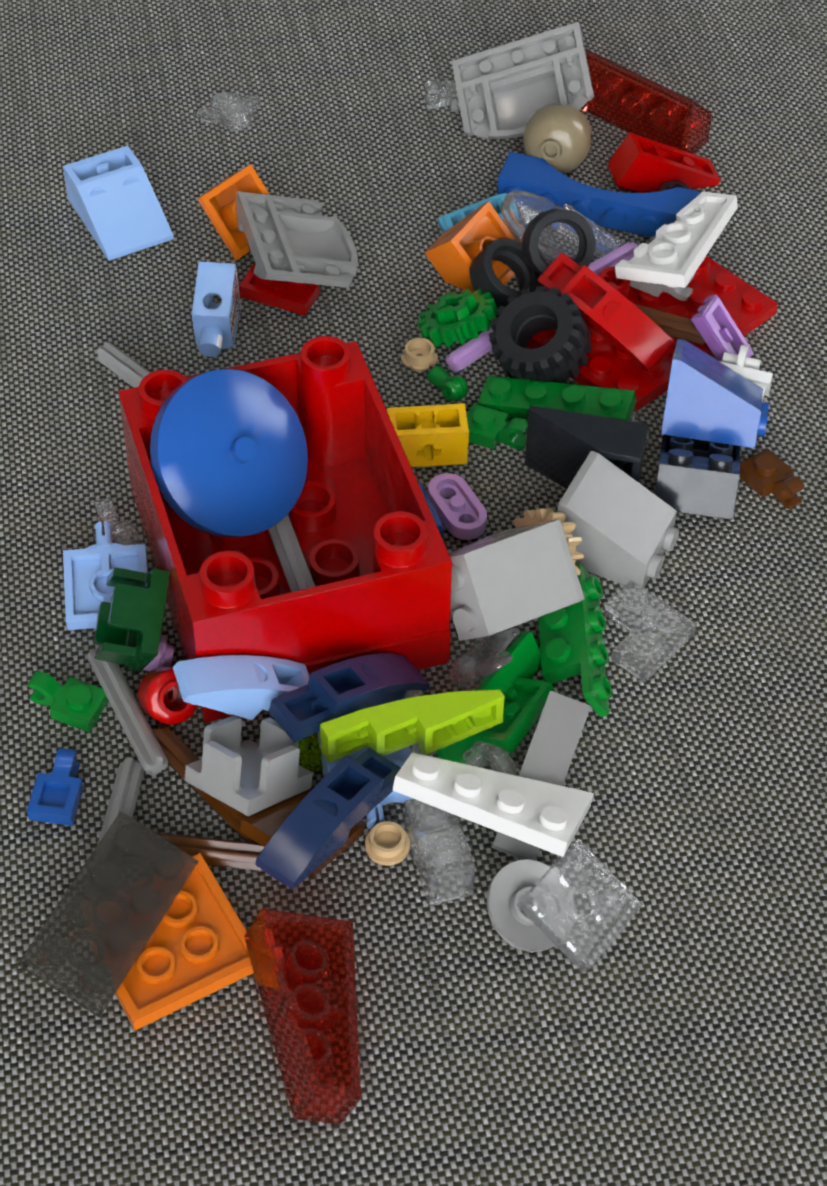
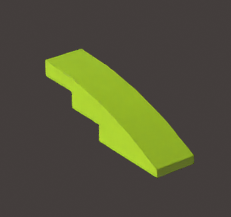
(425, 720)

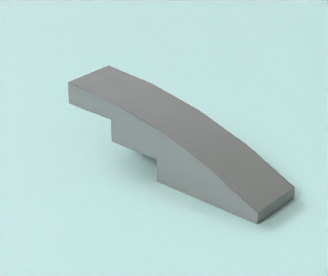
(548, 757)

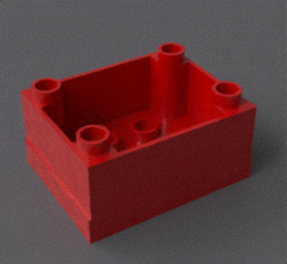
(357, 520)

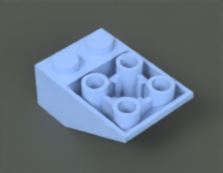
(116, 202)

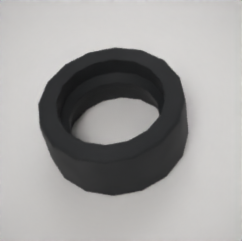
(541, 221)
(510, 254)

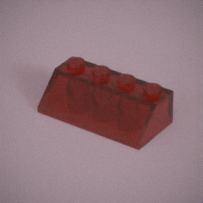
(645, 106)

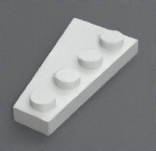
(680, 245)
(507, 803)

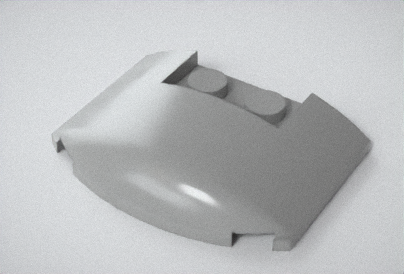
(512, 81)
(295, 240)

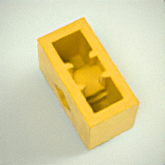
(432, 434)

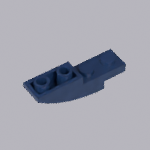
(345, 689)
(326, 816)

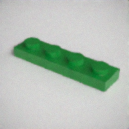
(517, 395)

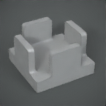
(248, 773)

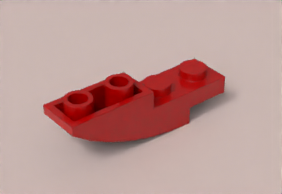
(609, 312)

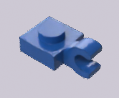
(59, 793)

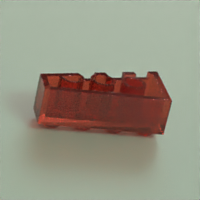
(311, 1009)

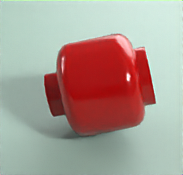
(157, 704)

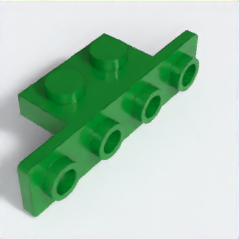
(574, 644)
(522, 700)

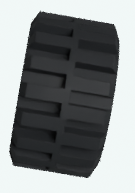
(529, 316)

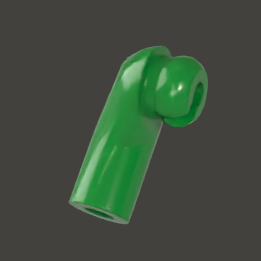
(452, 387)

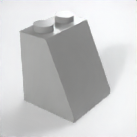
(619, 523)
(512, 579)

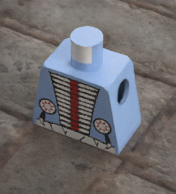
(213, 322)

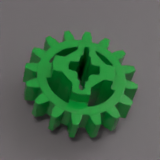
(457, 317)

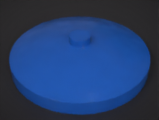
(229, 453)

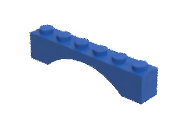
(619, 211)

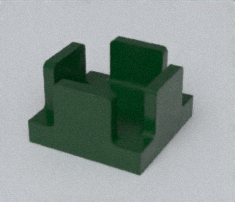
(133, 620)

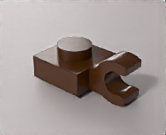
(768, 475)

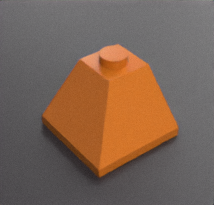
(220, 207)
(464, 241)

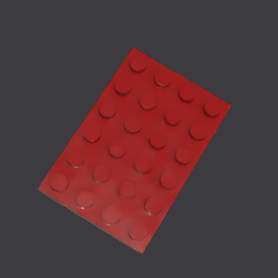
(615, 369)

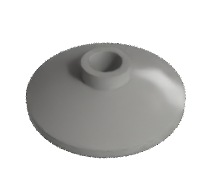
(504, 894)

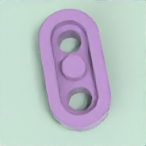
(463, 512)

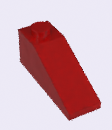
(648, 164)

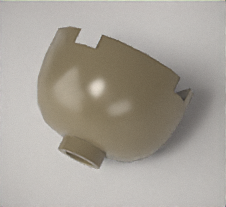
(558, 136)

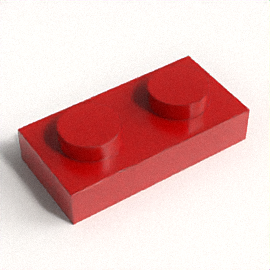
(279, 294)

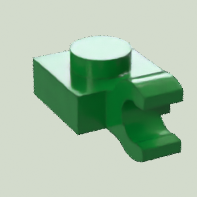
(493, 426)
(72, 704)

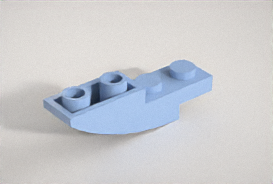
(238, 682)

